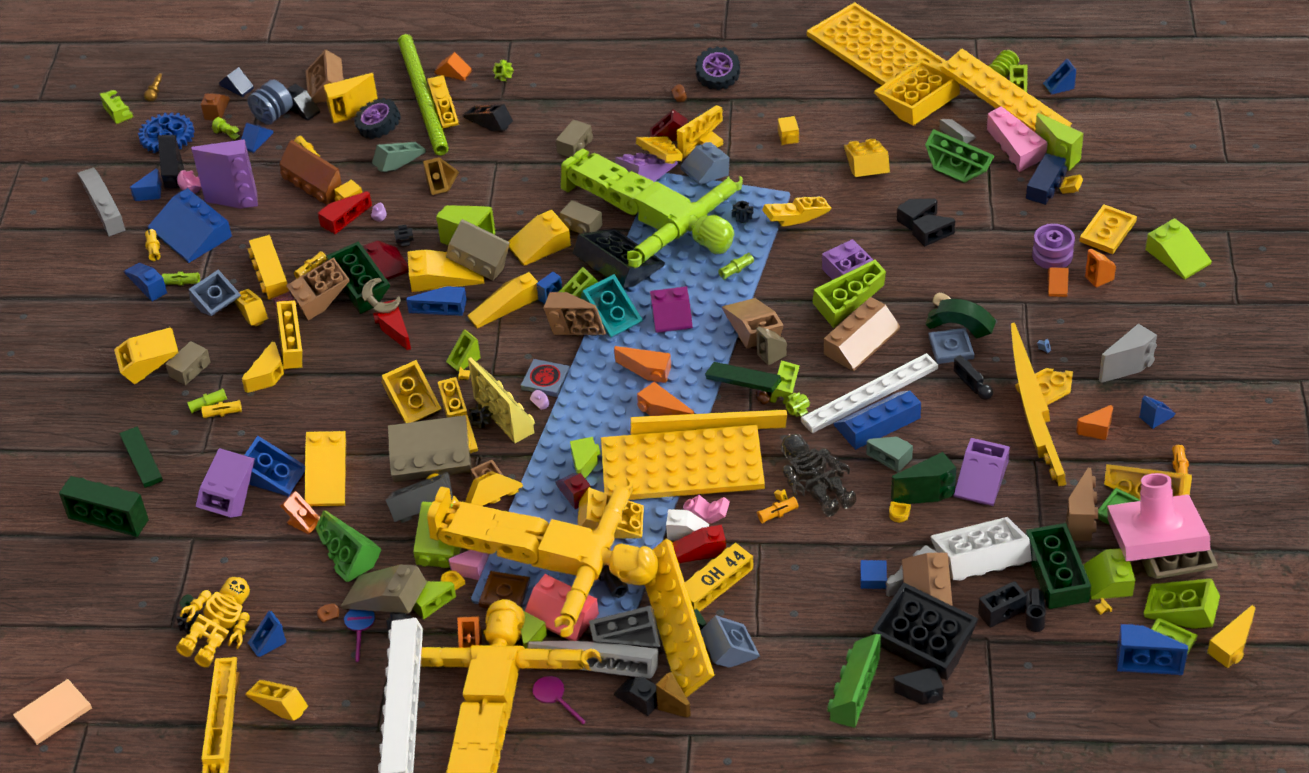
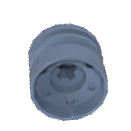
(270, 102)

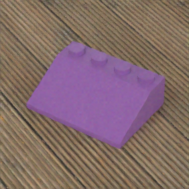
(226, 174)

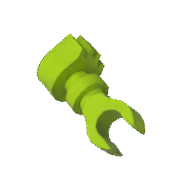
(220, 125)

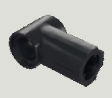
(613, 583)
(1035, 610)

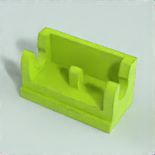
(115, 107)
(788, 378)

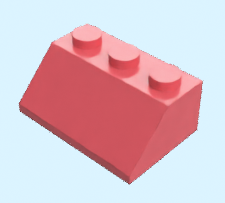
(547, 603)

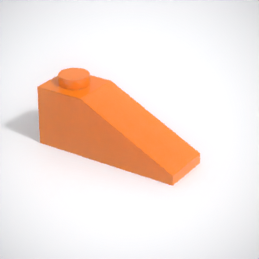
(645, 363)
(659, 402)

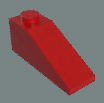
(342, 212)
(393, 326)
(700, 544)

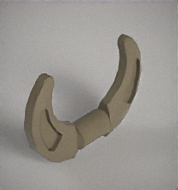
(378, 307)

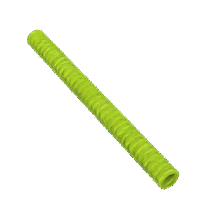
(423, 95)

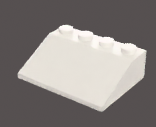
(983, 548)

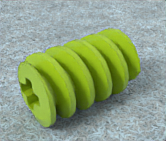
(1003, 62)

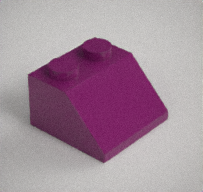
(671, 309)

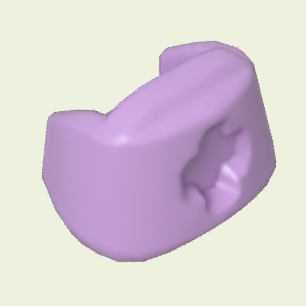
(378, 212)
(539, 399)

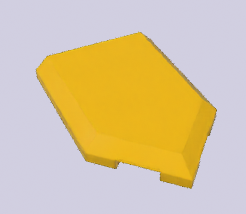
(1053, 384)

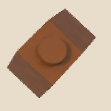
(214, 106)

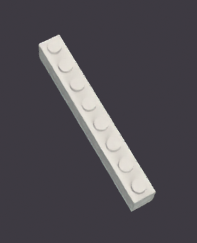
(401, 697)

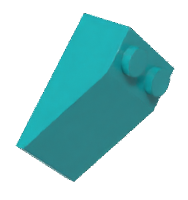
(612, 305)

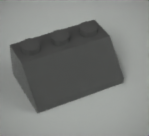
(408, 500)

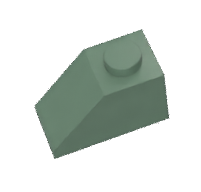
(890, 451)

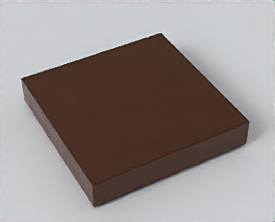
(504, 586)

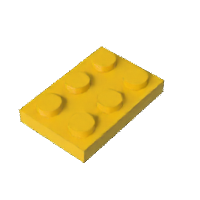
(1108, 229)

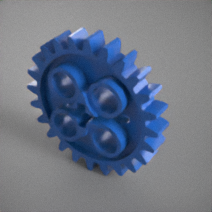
(166, 125)

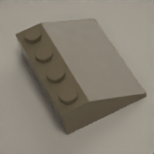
(429, 448)

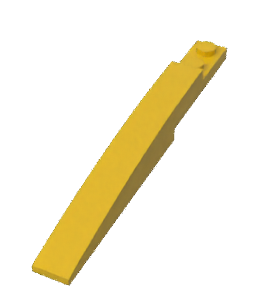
(1035, 409)
(220, 717)

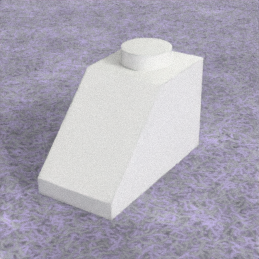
(682, 523)

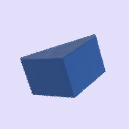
(1062, 78)
(255, 136)
(148, 187)
(1154, 412)
(267, 636)

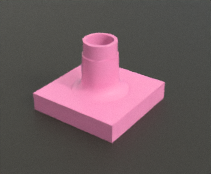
(1158, 522)

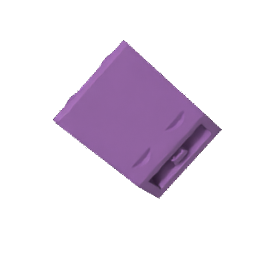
(645, 165)
(982, 471)
(226, 484)

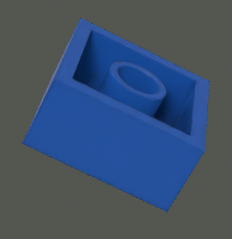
(549, 284)
(873, 574)

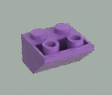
(844, 259)

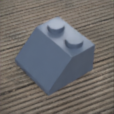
(706, 163)
(213, 293)
(728, 642)

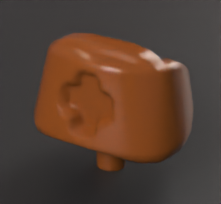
(679, 93)
(328, 612)

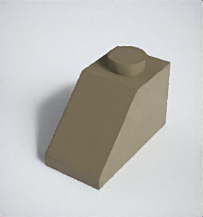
(770, 346)

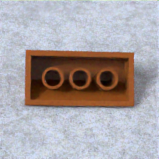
(310, 172)

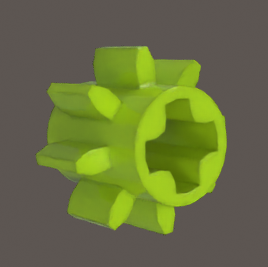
(503, 70)
(797, 404)

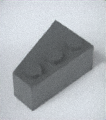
(631, 627)

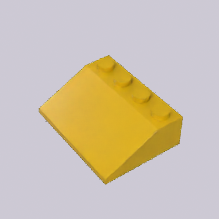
(918, 92)

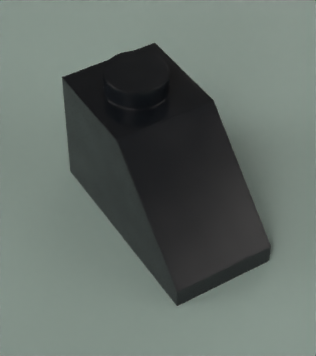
(302, 103)
(915, 209)
(932, 228)
(920, 686)
(639, 694)

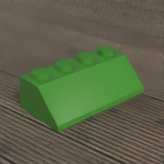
(855, 681)

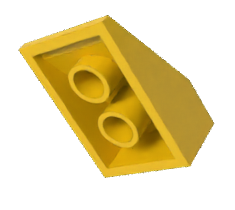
(540, 238)
(410, 392)

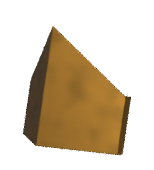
(439, 175)
(671, 697)

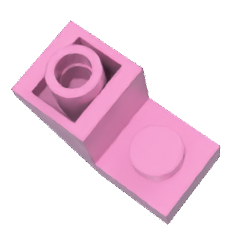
(708, 512)

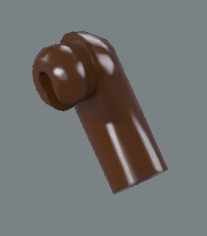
(762, 397)

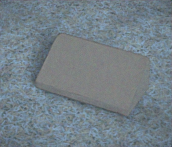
(955, 130)

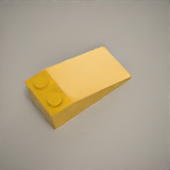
(433, 271)
(325, 468)

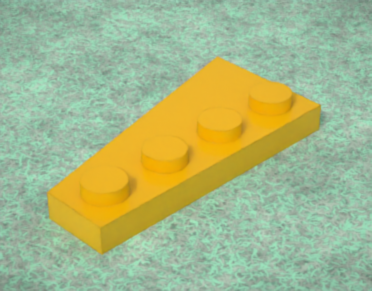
(689, 134)
(661, 148)

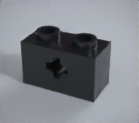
(1002, 604)

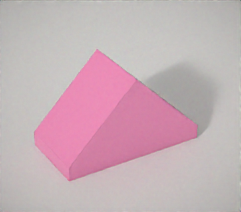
(469, 564)

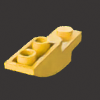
(442, 101)
(798, 212)
(455, 405)

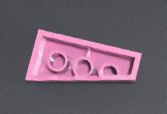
(1016, 139)

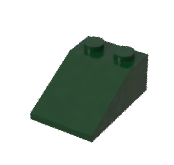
(925, 482)

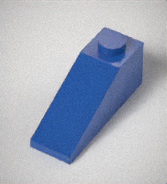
(147, 280)
(439, 301)

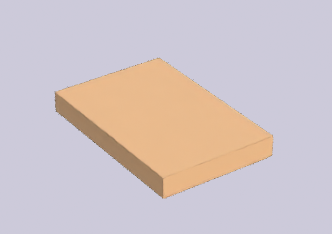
(52, 711)

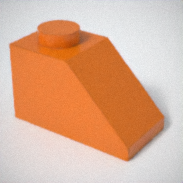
(1099, 268)

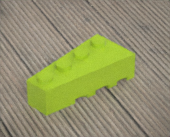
(846, 293)

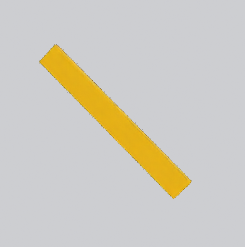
(671, 423)

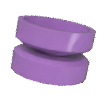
(1053, 246)

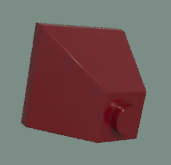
(387, 259)

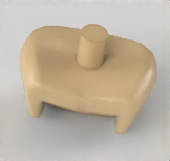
(939, 297)

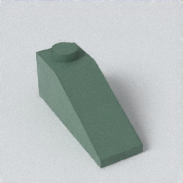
(393, 156)

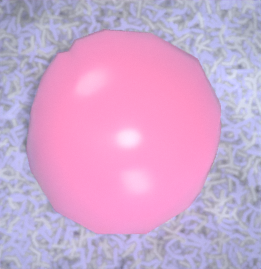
(188, 180)

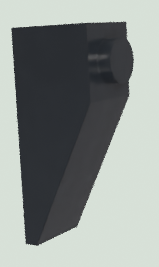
(490, 116)
(170, 160)

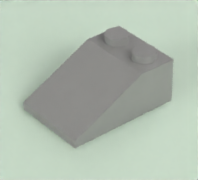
(1128, 354)

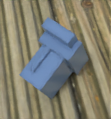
(1044, 345)

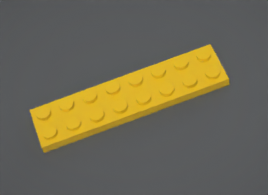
(997, 89)
(678, 622)

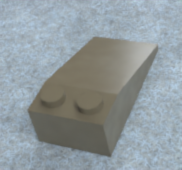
(386, 590)

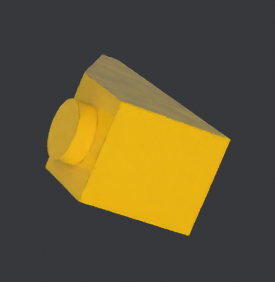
(251, 307)
(1230, 642)
(279, 699)

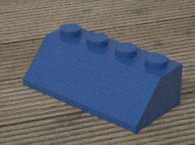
(880, 418)

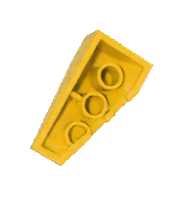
(505, 300)
(1129, 480)

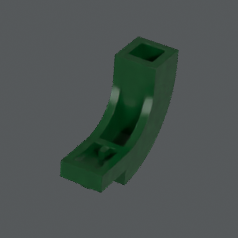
(962, 312)

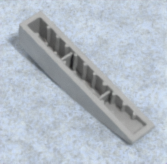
(102, 201)
(615, 658)

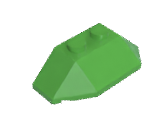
(956, 157)

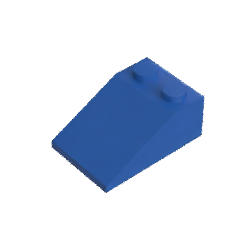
(273, 468)
(1149, 651)

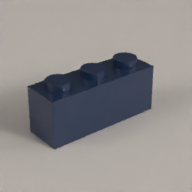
(1046, 179)

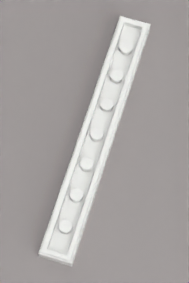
(869, 393)

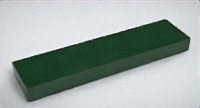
(743, 377)
(141, 457)

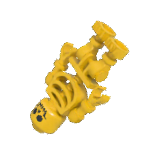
(220, 612)

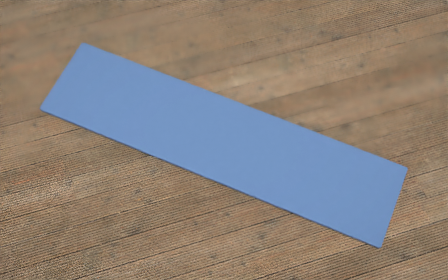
(603, 395)

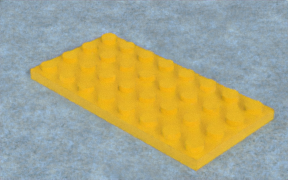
(870, 44)
(684, 462)

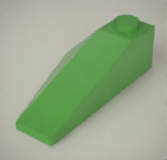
(347, 547)

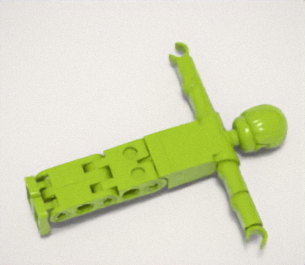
(655, 202)

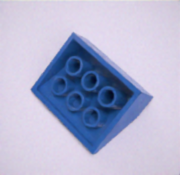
(190, 226)

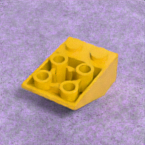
(349, 95)
(867, 158)
(145, 353)
(592, 508)

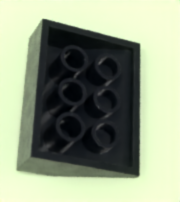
(607, 253)
(925, 630)

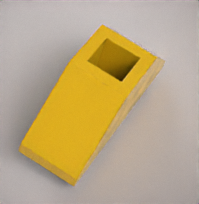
(264, 371)
(490, 488)

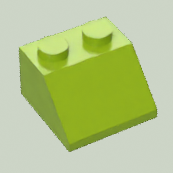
(1110, 575)

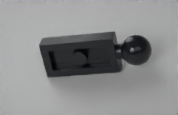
(972, 378)

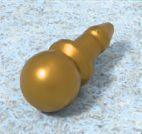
(151, 93)

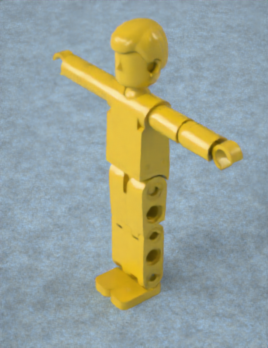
(547, 545)
(492, 684)

